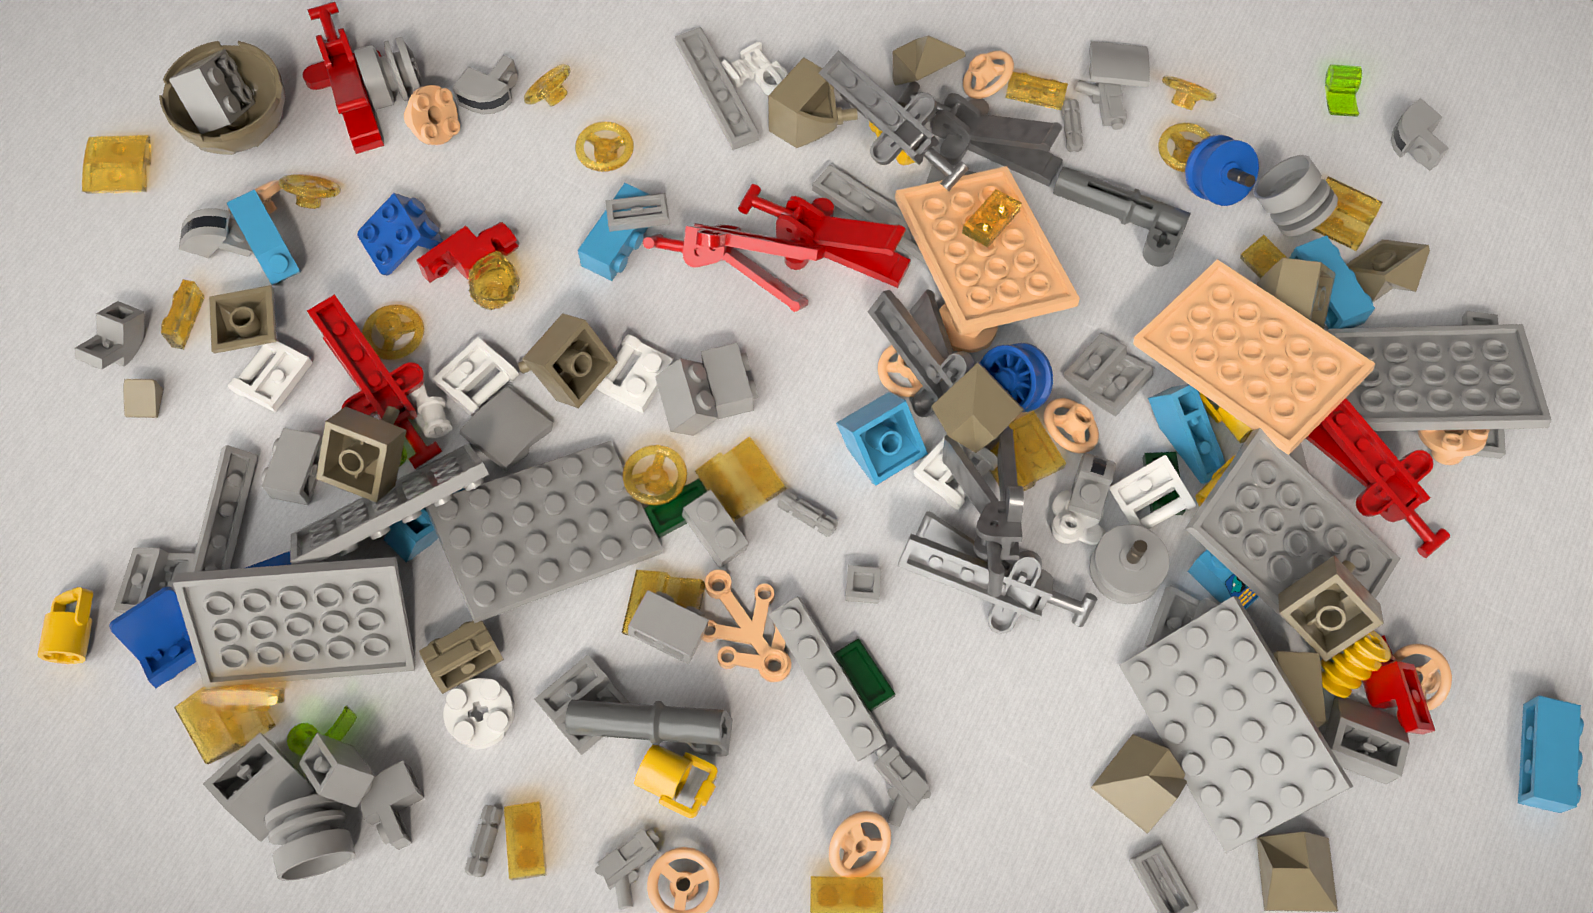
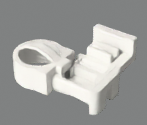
(754, 65)

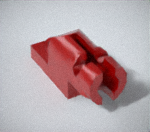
(465, 249)
(1399, 686)

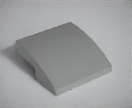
(1119, 64)
(1108, 374)
(506, 428)
(148, 573)
(1174, 612)
(581, 682)

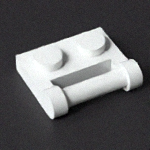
(468, 370)
(276, 379)
(640, 383)
(938, 476)
(1148, 486)

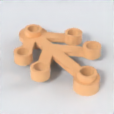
(748, 632)

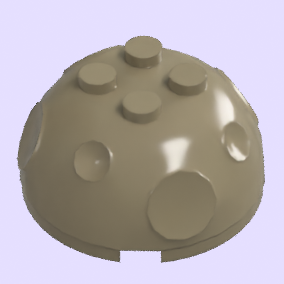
(252, 126)

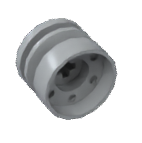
(388, 72)
(1295, 195)
(308, 837)

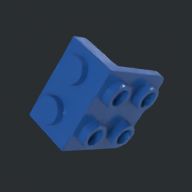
(397, 231)
(156, 636)

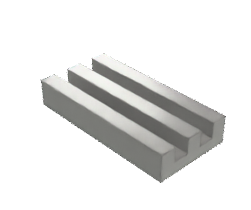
(637, 216)
(1174, 875)

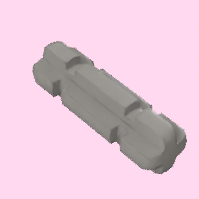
(1072, 125)
(807, 513)
(483, 841)

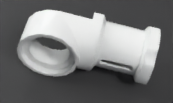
(432, 412)

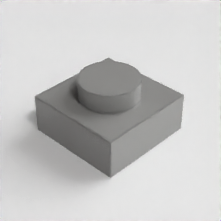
(863, 584)

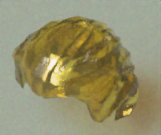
(493, 281)

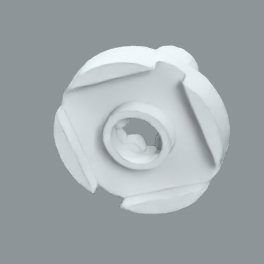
(495, 722)

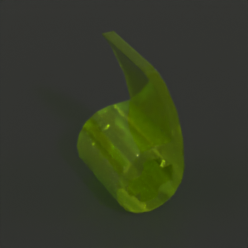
(1341, 89)
(302, 731)

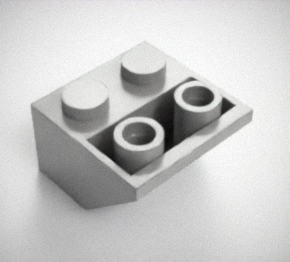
(213, 91)
(1367, 740)
(256, 783)

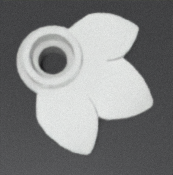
(1080, 526)

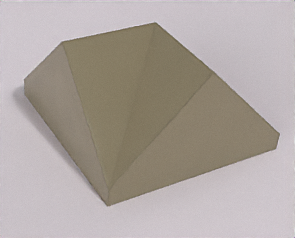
(922, 58)
(1390, 267)
(242, 319)
(976, 409)
(1142, 781)
(1296, 873)

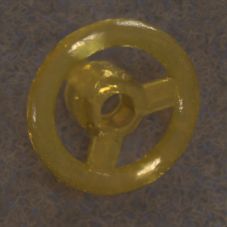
(549, 86)
(1187, 92)
(1183, 146)
(604, 149)
(309, 189)
(388, 318)
(654, 486)

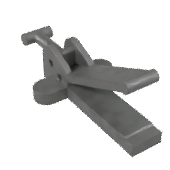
(900, 126)
(1004, 140)
(923, 347)
(999, 521)
(949, 558)

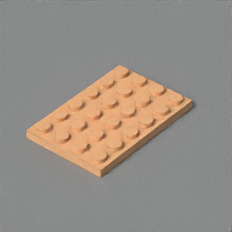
(979, 283)
(1253, 355)

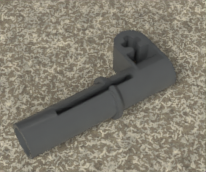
(1130, 208)
(703, 729)

